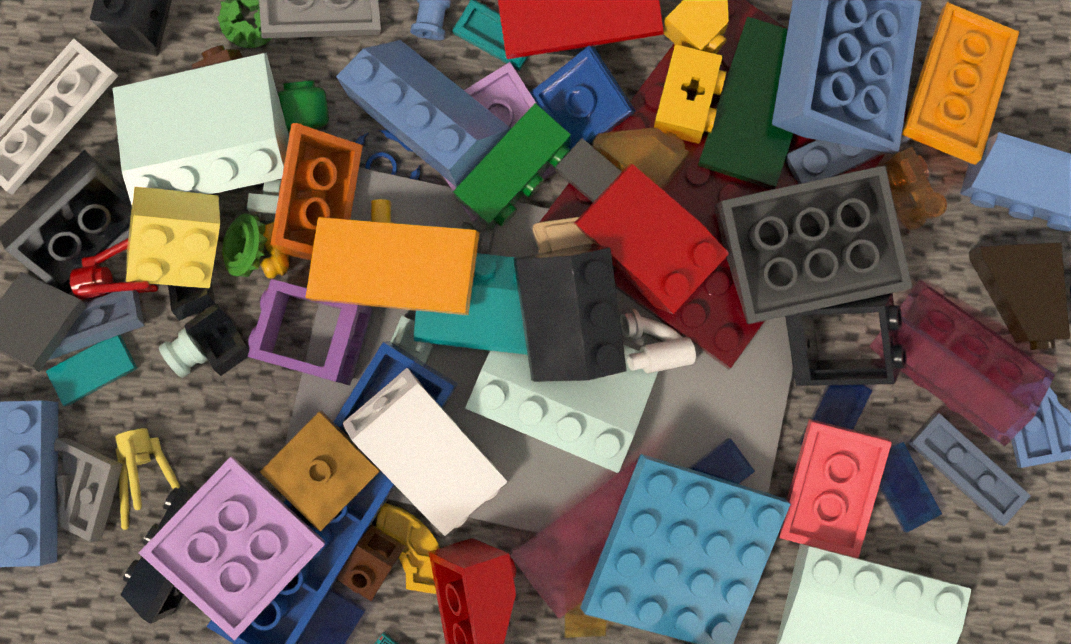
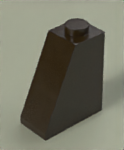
(1026, 290)

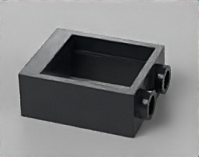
(131, 24)
(815, 372)

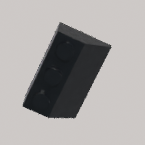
(69, 220)
(570, 314)
(146, 587)

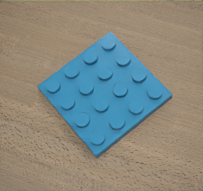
(684, 553)

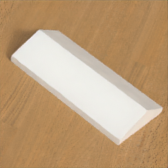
(51, 114)

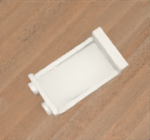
(424, 452)

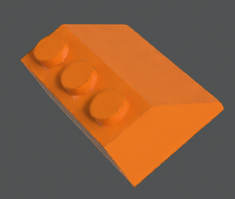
(315, 183)

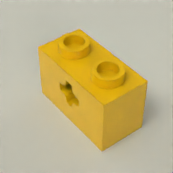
(696, 72)

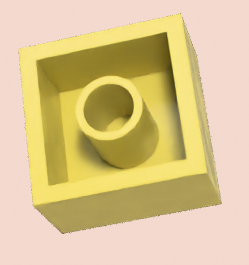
(172, 237)

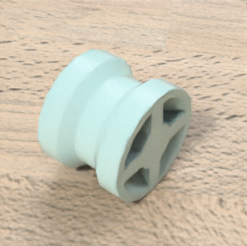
(182, 353)

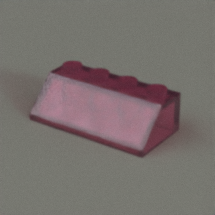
(968, 365)
(567, 549)

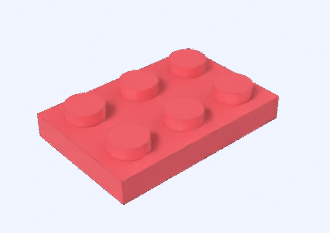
(834, 488)

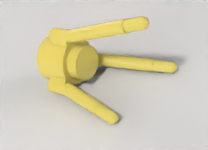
(132, 451)

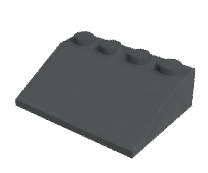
(814, 244)

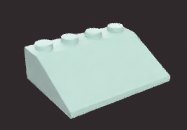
(202, 128)
(580, 417)
(865, 602)

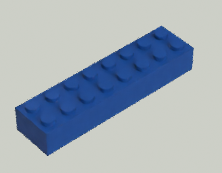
(298, 602)

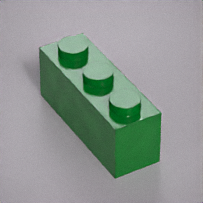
(513, 167)

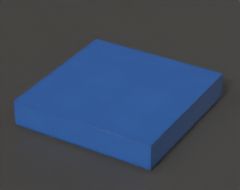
(584, 97)

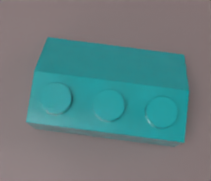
(493, 313)

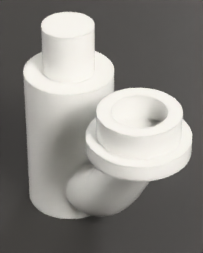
(659, 356)

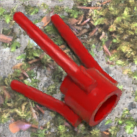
(97, 281)

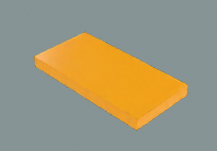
(960, 83)
(393, 265)

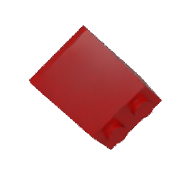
(652, 239)
(474, 591)

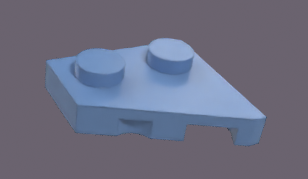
(1045, 436)

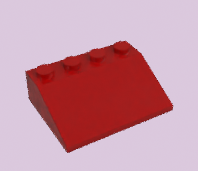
(562, 25)

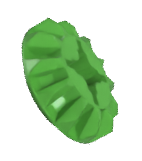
(241, 32)
(244, 245)

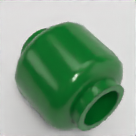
(304, 104)

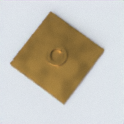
(320, 470)

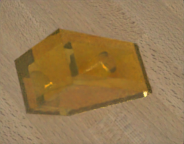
(649, 149)

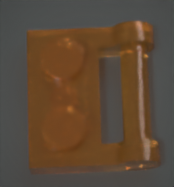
(908, 178)

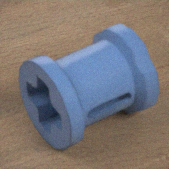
(430, 19)

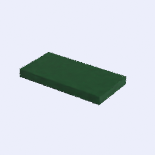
(743, 134)

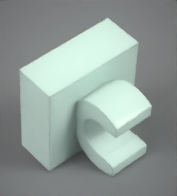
(265, 204)
(404, 339)

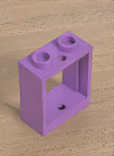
(344, 345)

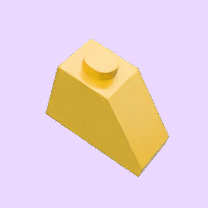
(698, 24)

